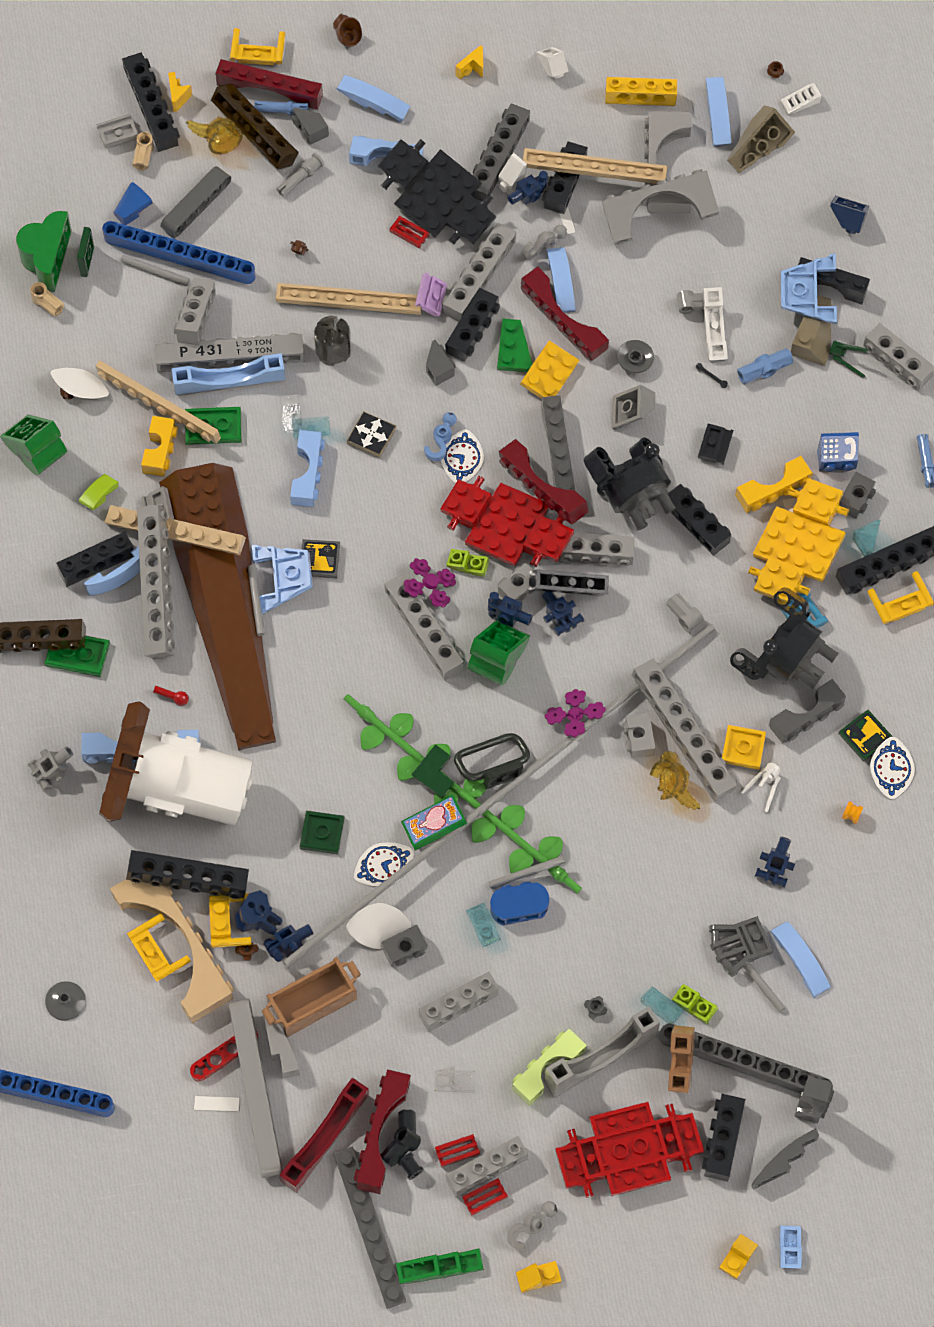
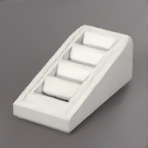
(805, 91)

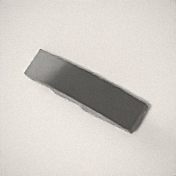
(780, 1163)

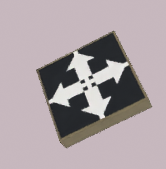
(371, 434)

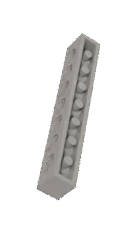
(149, 573)
(716, 788)

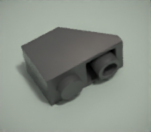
(311, 125)
(438, 365)

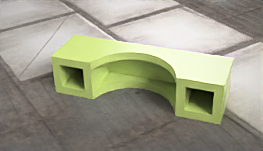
(529, 1084)

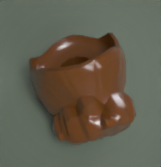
(347, 30)

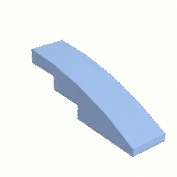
(371, 96)
(718, 111)

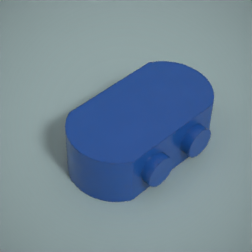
(519, 903)

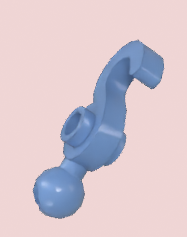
(442, 435)

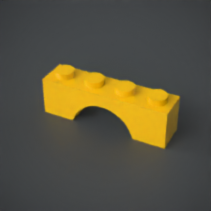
(754, 495)

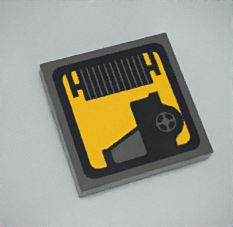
(323, 557)

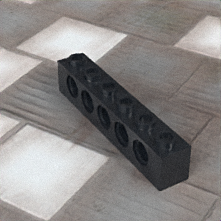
(165, 138)
(852, 584)
(196, 869)

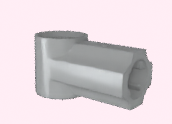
(689, 301)
(687, 616)

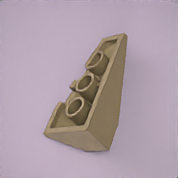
(764, 134)
(813, 337)

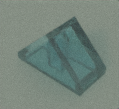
(866, 537)

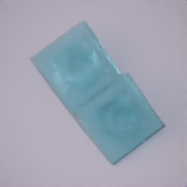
(483, 925)

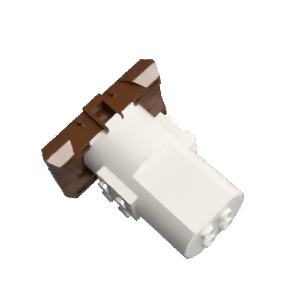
(173, 774)

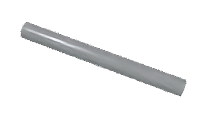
(156, 270)
(256, 600)
(526, 872)
(761, 983)

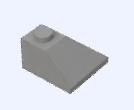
(632, 405)

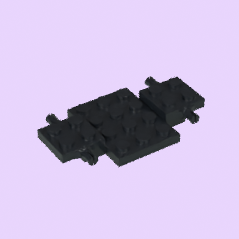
(437, 192)

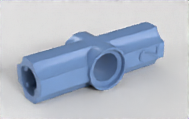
(765, 366)

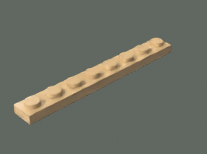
(594, 166)
(347, 298)
(161, 404)
(181, 531)

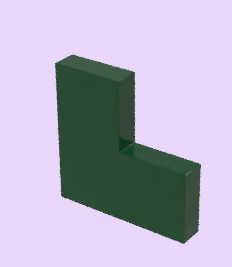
(429, 772)

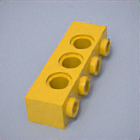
(641, 91)

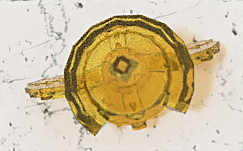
(220, 134)
(673, 780)

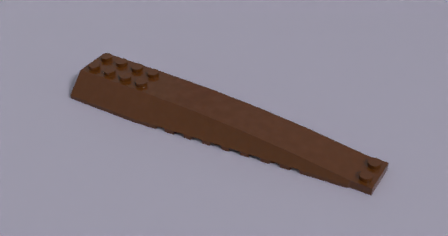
(223, 598)

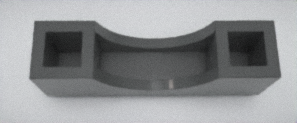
(788, 724)
(814, 1099)

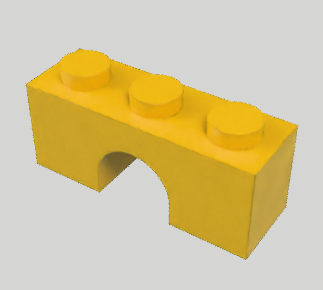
(157, 460)

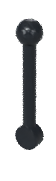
(723, 384)

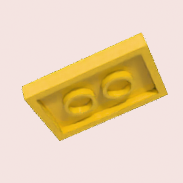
(549, 371)

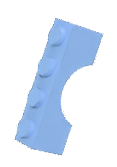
(365, 149)
(304, 488)

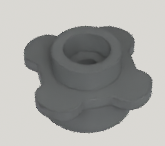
(598, 1001)

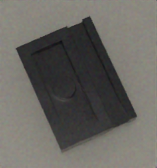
(715, 444)

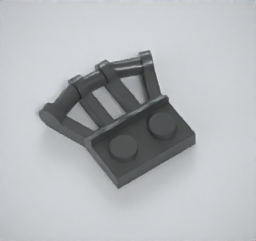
(752, 940)

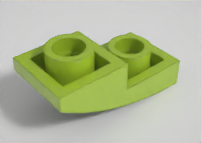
(97, 491)
(465, 562)
(694, 1004)

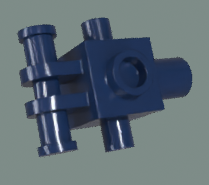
(529, 189)
(507, 610)
(560, 613)
(776, 862)
(287, 941)

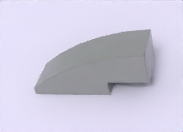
(282, 1050)

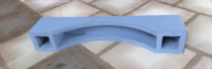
(194, 379)
(99, 747)

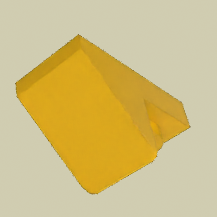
(473, 61)
(179, 93)
(738, 1256)
(538, 1276)

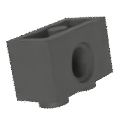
(858, 485)
(410, 936)

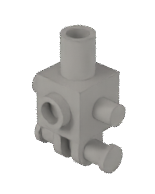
(50, 766)

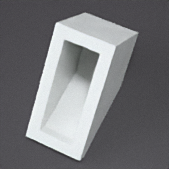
(553, 62)
(512, 173)

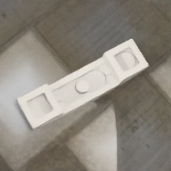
(714, 324)

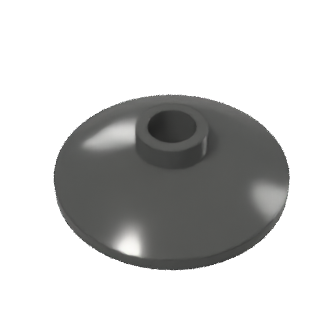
(635, 349)
(69, 1009)

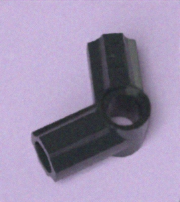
(404, 1138)

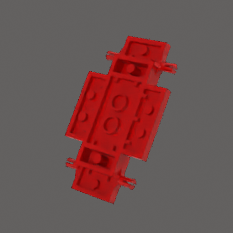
(506, 523)
(629, 1149)

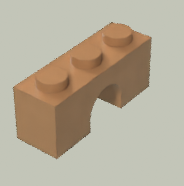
(682, 1059)

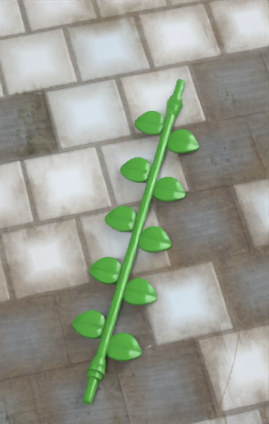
(482, 828)

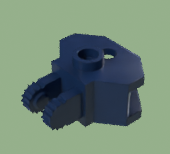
(255, 912)

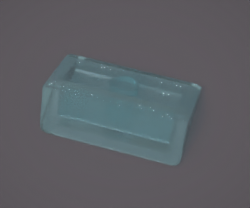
(317, 424)
(661, 1005)

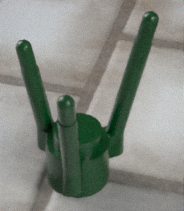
(839, 349)

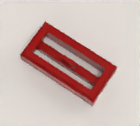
(417, 242)
(473, 1144)
(480, 1190)

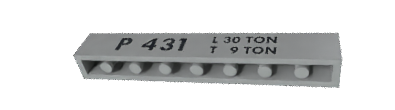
(228, 352)

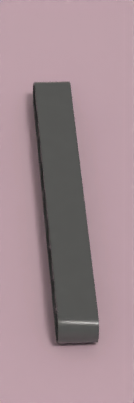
(739, 1053)

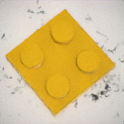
(743, 747)

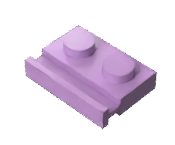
(431, 294)

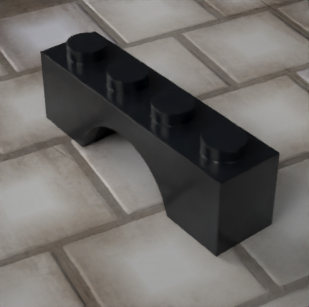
(850, 285)

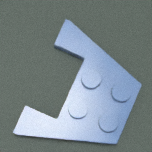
(800, 289)
(290, 572)

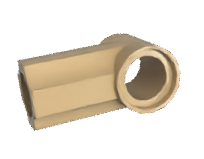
(143, 151)
(46, 300)

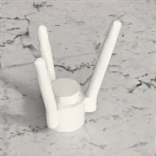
(769, 774)

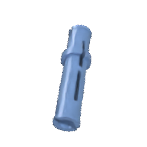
(279, 107)
(926, 459)

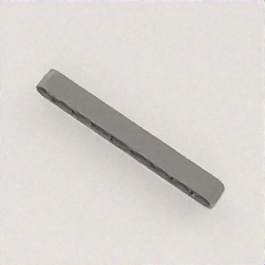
(255, 1088)

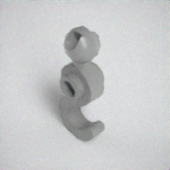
(544, 241)
(533, 1224)

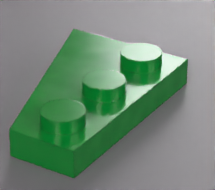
(513, 347)

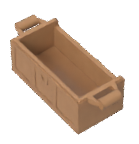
(312, 997)

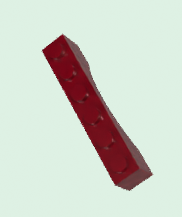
(292, 87)
(587, 338)
(566, 503)
(393, 1093)
(314, 1150)

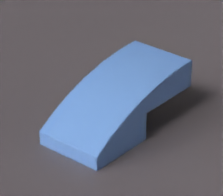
(790, 1247)

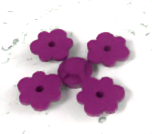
(430, 581)
(575, 714)

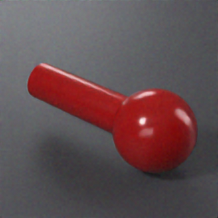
(180, 698)

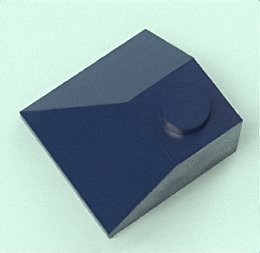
(849, 213)

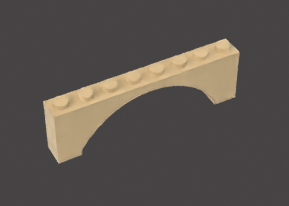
(207, 986)

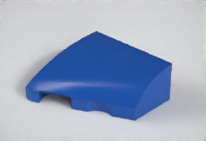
(131, 204)

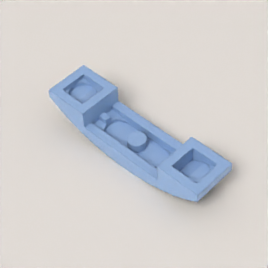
(561, 279)
(115, 579)
(802, 958)

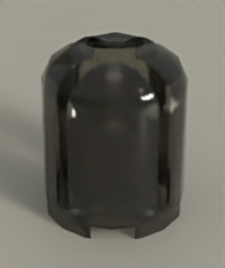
(332, 340)

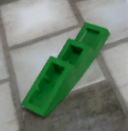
(440, 1266)

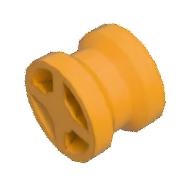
(852, 812)

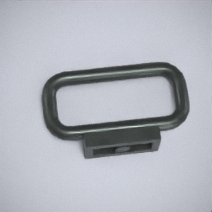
(497, 774)

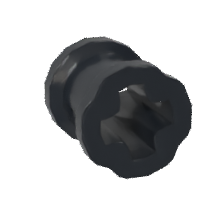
(410, 1166)

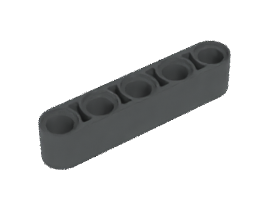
(195, 201)

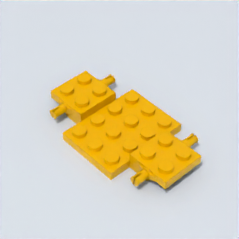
(799, 541)

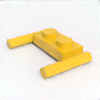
(257, 54)
(905, 605)
(220, 922)
(151, 953)

